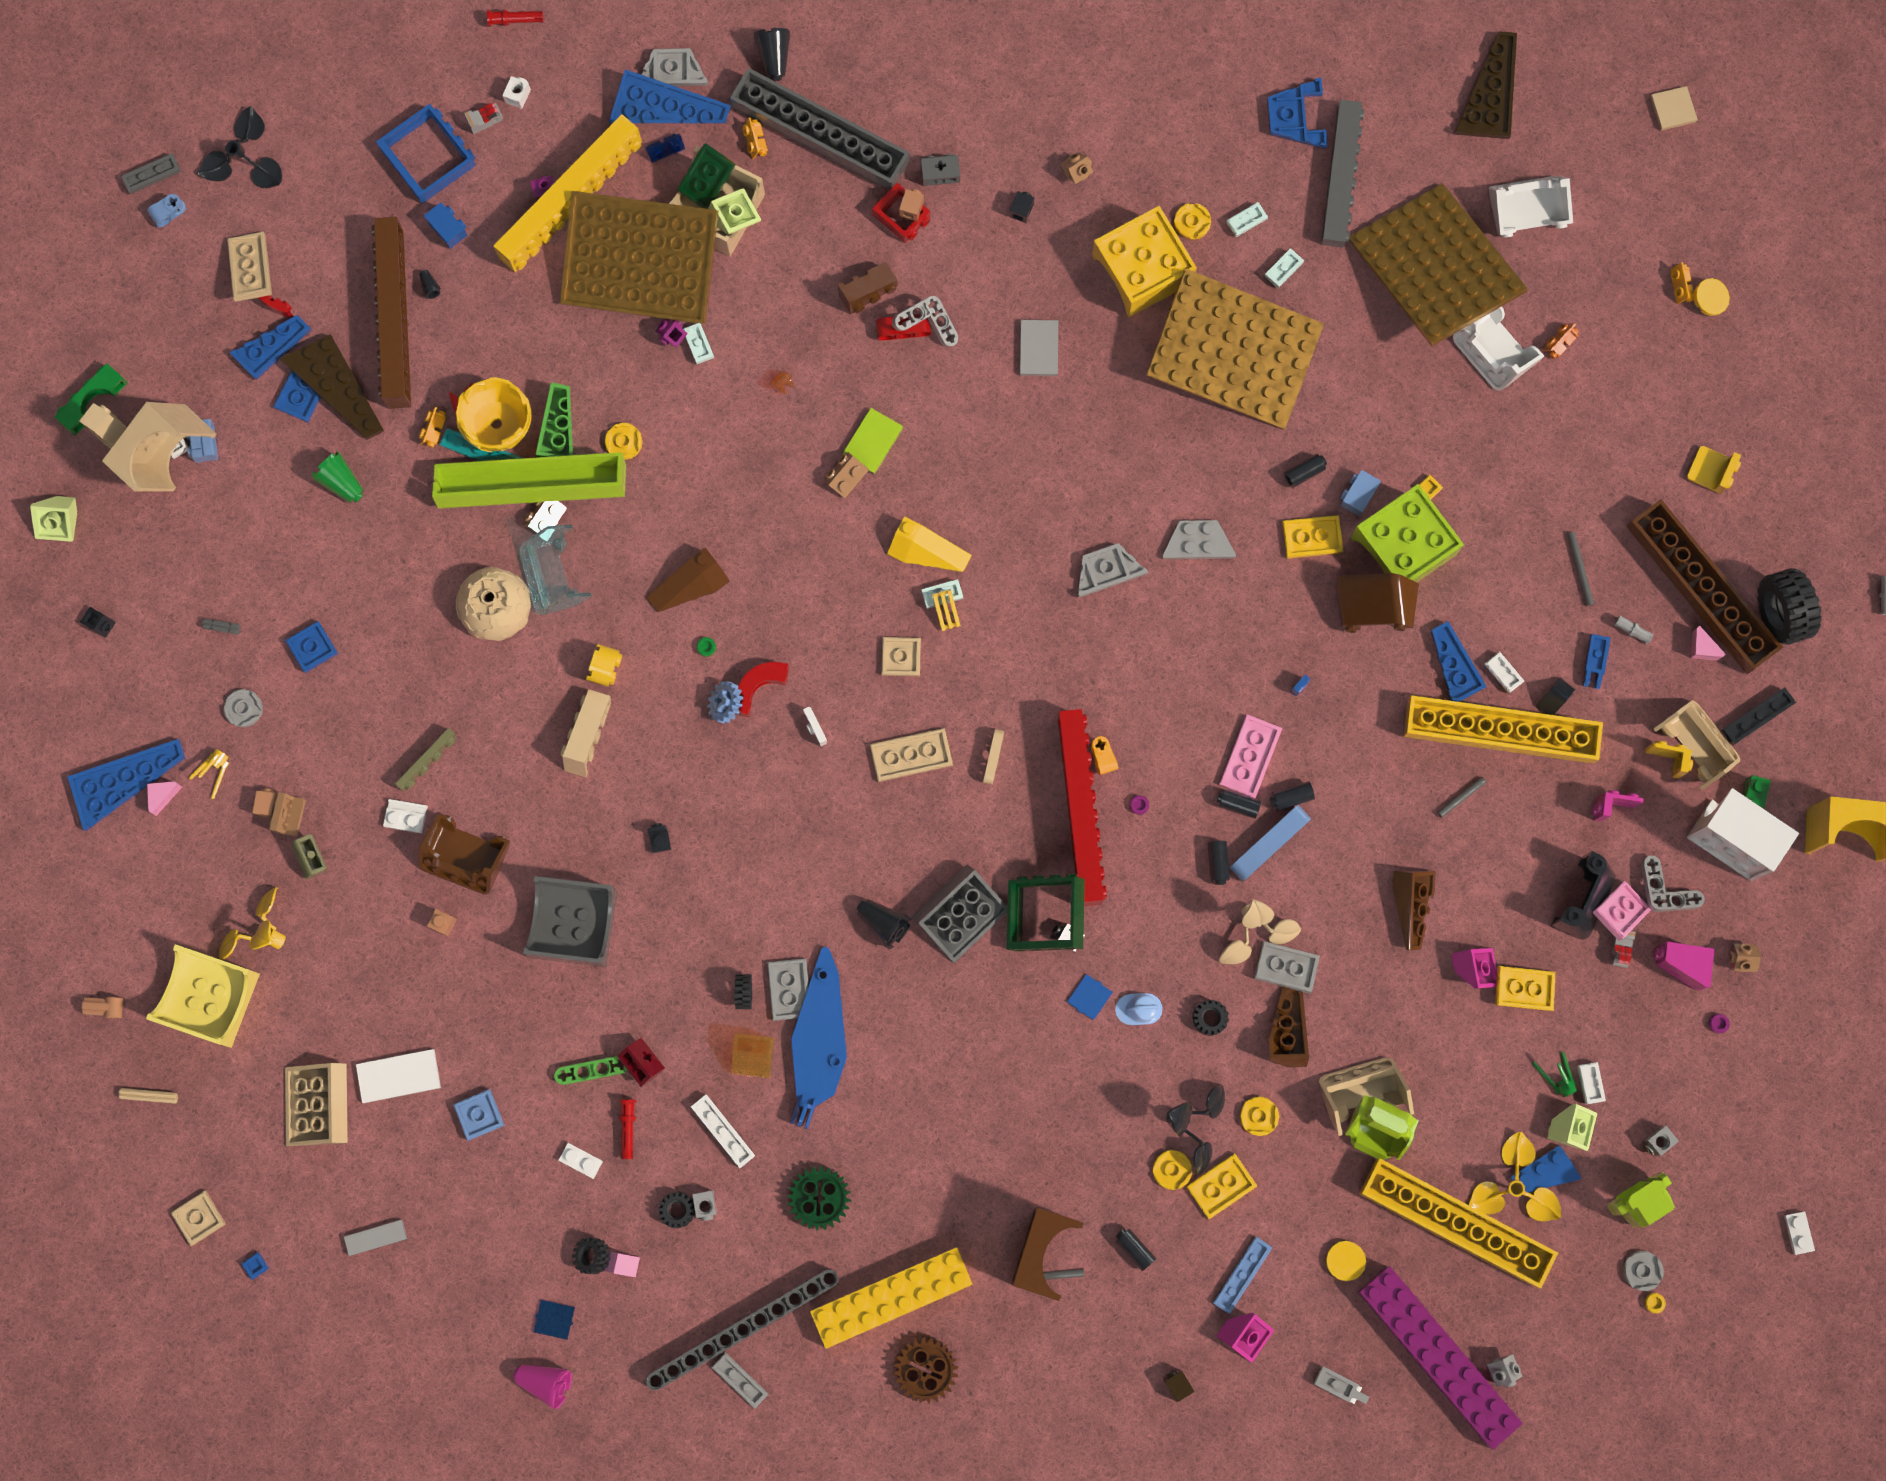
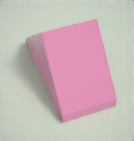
(1704, 647)
(160, 794)
(622, 1264)

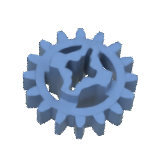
(724, 702)

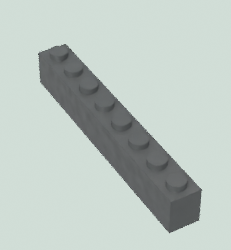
(1341, 173)

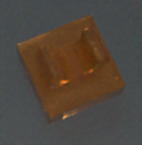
(780, 380)

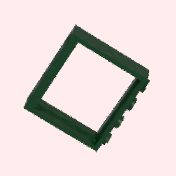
(1015, 913)

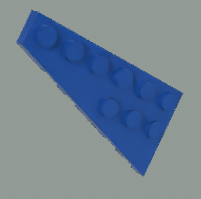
(654, 101)
(110, 785)

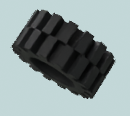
(743, 991)
(1210, 1029)
(665, 1214)
(582, 1256)

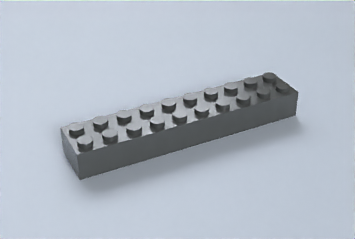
(819, 129)

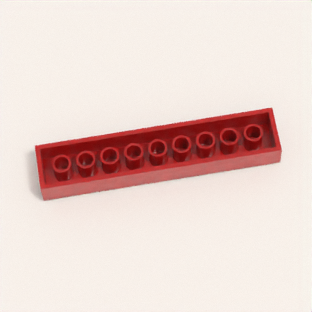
(1080, 804)

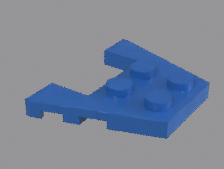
(1288, 116)

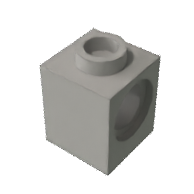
(1668, 1139)
(698, 1199)

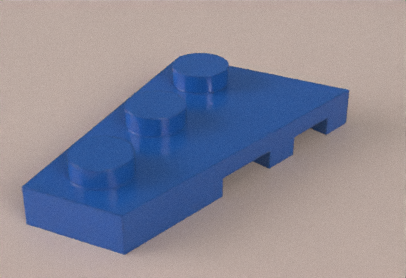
(1548, 1171)

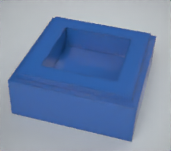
(1300, 685)
(255, 1266)

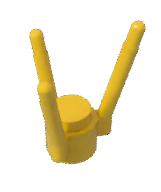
(215, 759)

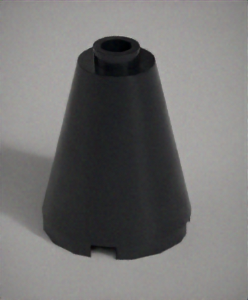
(773, 51)
(884, 922)

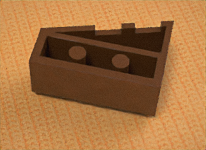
(867, 288)

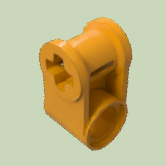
(1104, 759)

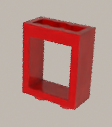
(886, 202)

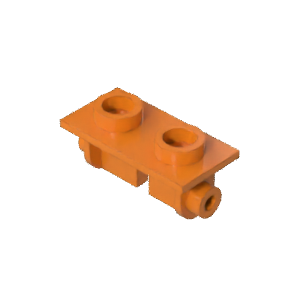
(1555, 345)

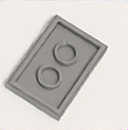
(1039, 348)
(1287, 967)
(787, 987)

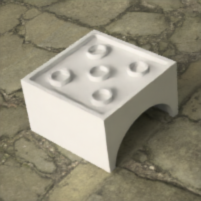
(1743, 835)

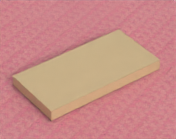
(249, 266)
(911, 755)

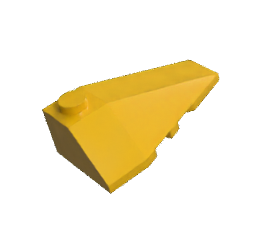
(923, 547)

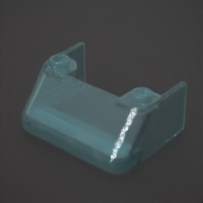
(545, 571)

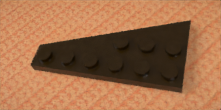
(1492, 98)
(330, 377)

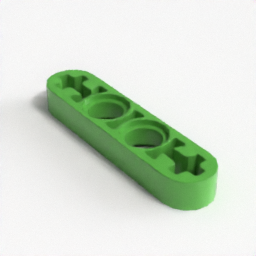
(592, 1071)

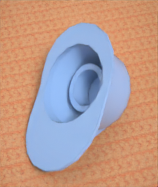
(1138, 1009)

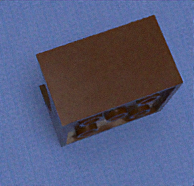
(1029, 1268)

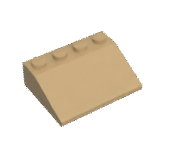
(316, 1104)

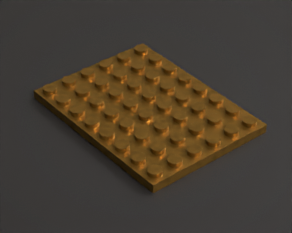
(639, 257)
(1437, 264)
(1234, 349)

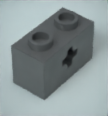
(949, 174)

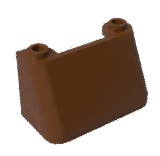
(1376, 601)
(461, 856)

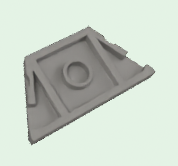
(675, 67)
(1199, 541)
(1107, 568)

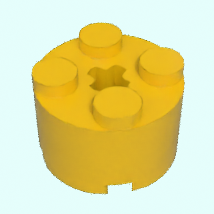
(603, 665)

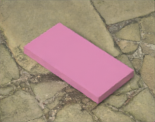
(1250, 756)

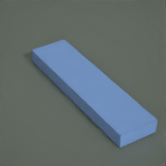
(1242, 1275)

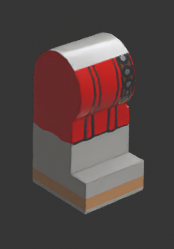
(483, 117)
(1622, 950)

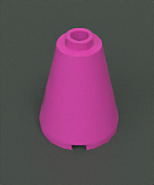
(544, 1383)

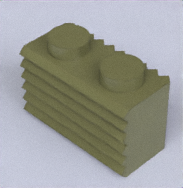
(309, 857)

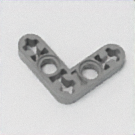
(926, 312)
(1661, 894)

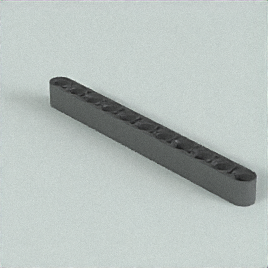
(733, 1332)

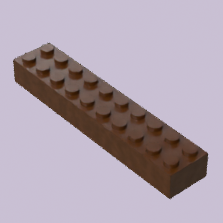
(392, 313)
(1704, 586)

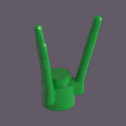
(1567, 1084)

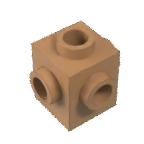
(1077, 167)
(1745, 957)

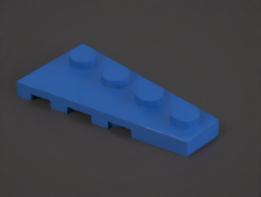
(271, 346)
(1457, 667)

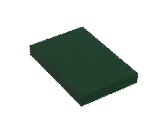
(706, 176)

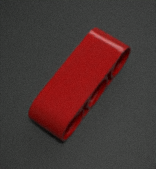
(886, 331)

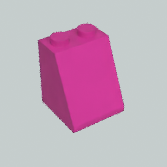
(1687, 963)

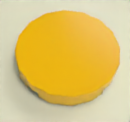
(1192, 221)
(1711, 297)
(624, 439)
(1252, 1118)
(1171, 1175)
(1345, 1261)

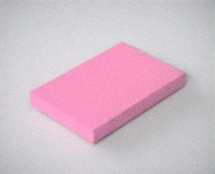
(1621, 911)

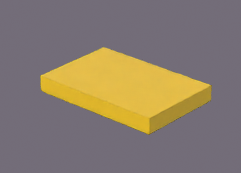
(1312, 536)
(1525, 988)
(1221, 1186)

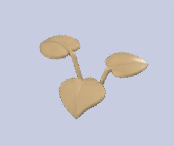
(1253, 916)

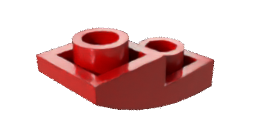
(277, 306)

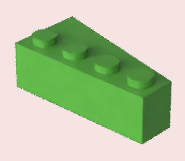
(556, 427)

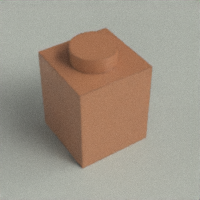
(911, 204)
(264, 803)
(441, 922)

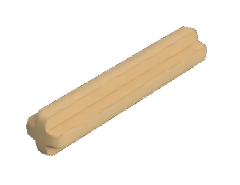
(145, 1095)

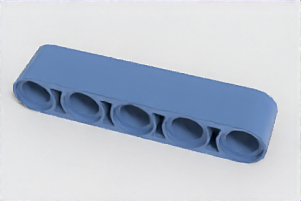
(1270, 843)

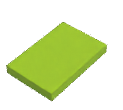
(873, 439)

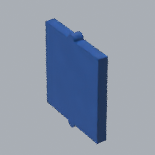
(1090, 997)

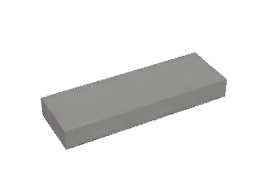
(375, 1237)
(740, 1380)

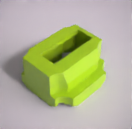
(1381, 1128)
(1644, 1201)

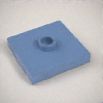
(479, 1115)

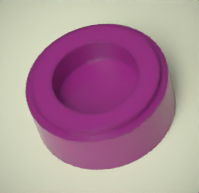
(1139, 805)
(1719, 1023)

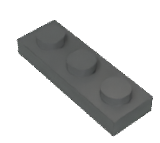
(151, 173)

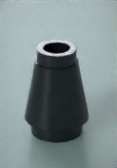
(429, 285)

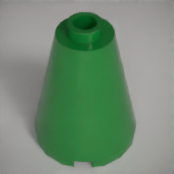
(338, 478)

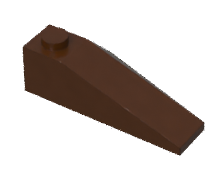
(694, 579)

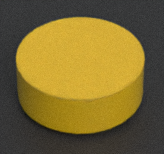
(1654, 1303)

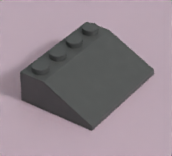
(960, 913)

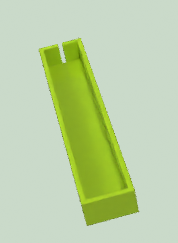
(529, 480)

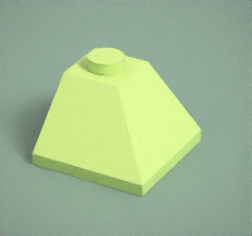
(735, 212)
(54, 518)
(1573, 1127)

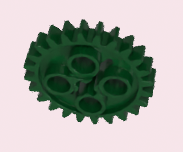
(837, 1199)

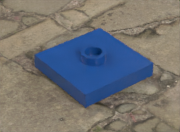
(311, 646)

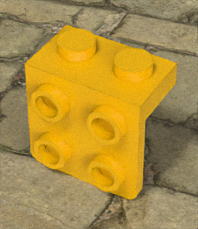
(1713, 469)
(1681, 756)

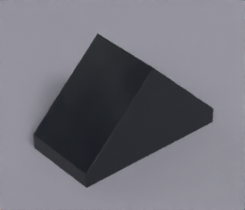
(1555, 697)

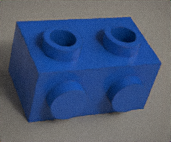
(446, 225)

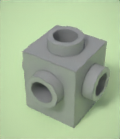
(1505, 1371)

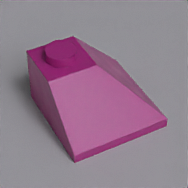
(1476, 967)
(1245, 1335)

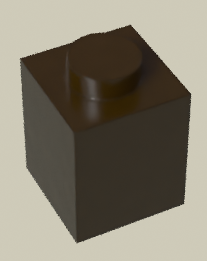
(1178, 1385)

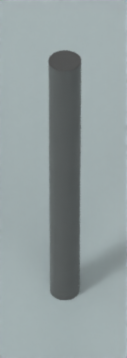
(1580, 569)

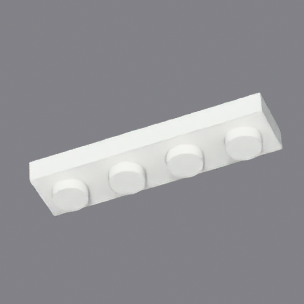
(723, 1131)

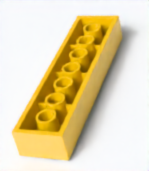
(891, 1297)

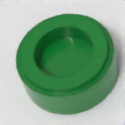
(706, 647)

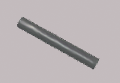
(1461, 797)
(1064, 1274)

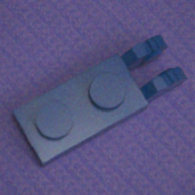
(1596, 659)

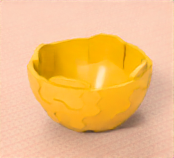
(489, 402)

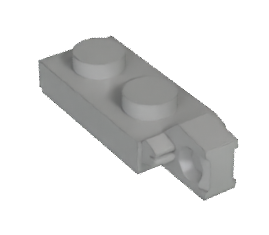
(1339, 1386)

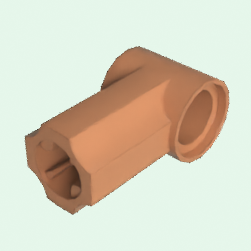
(108, 1007)

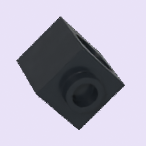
(1021, 206)

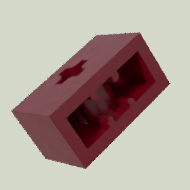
(641, 1062)

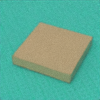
(1673, 108)
(901, 656)
(198, 1218)

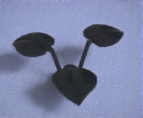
(216, 164)
(1180, 1119)

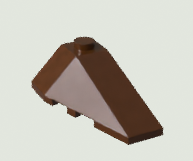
(1411, 896)
(1289, 1034)

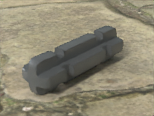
(221, 626)

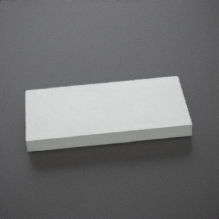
(398, 1076)

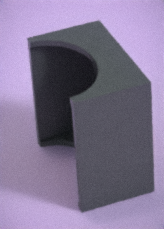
(571, 922)

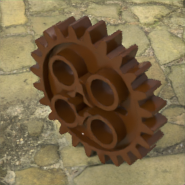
(917, 1387)

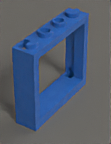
(410, 125)

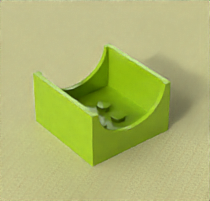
(1409, 536)

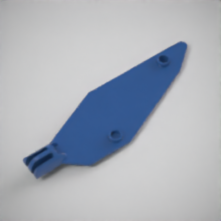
(818, 1040)

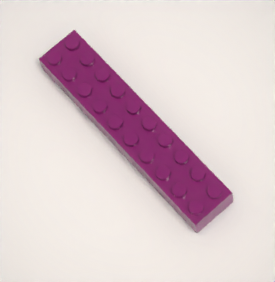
(1439, 1357)

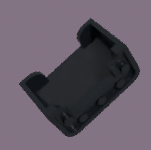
(1582, 921)

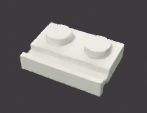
(405, 816)

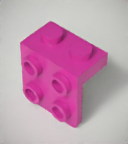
(1603, 806)

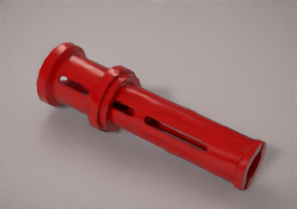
(505, 17)
(627, 1117)

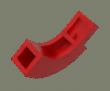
(758, 676)

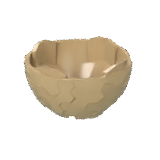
(499, 617)

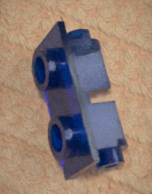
(670, 146)

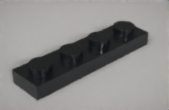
(1758, 716)

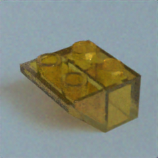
(752, 1055)

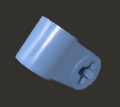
(164, 210)

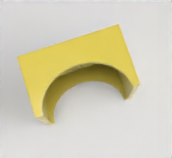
(205, 997)

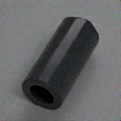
(1305, 470)
(1292, 796)
(1239, 803)
(1218, 862)
(1135, 1249)

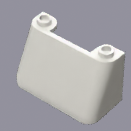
(1531, 204)
(1495, 350)

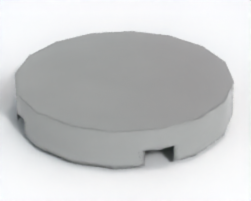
(248, 711)
(1636, 1271)

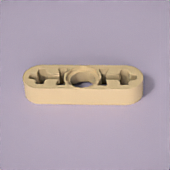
(993, 756)

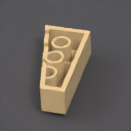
(103, 424)
(585, 732)

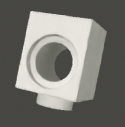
(516, 99)

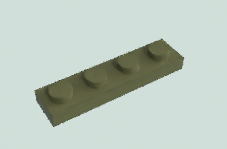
(421, 767)

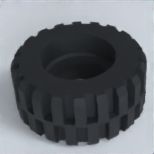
(1789, 606)

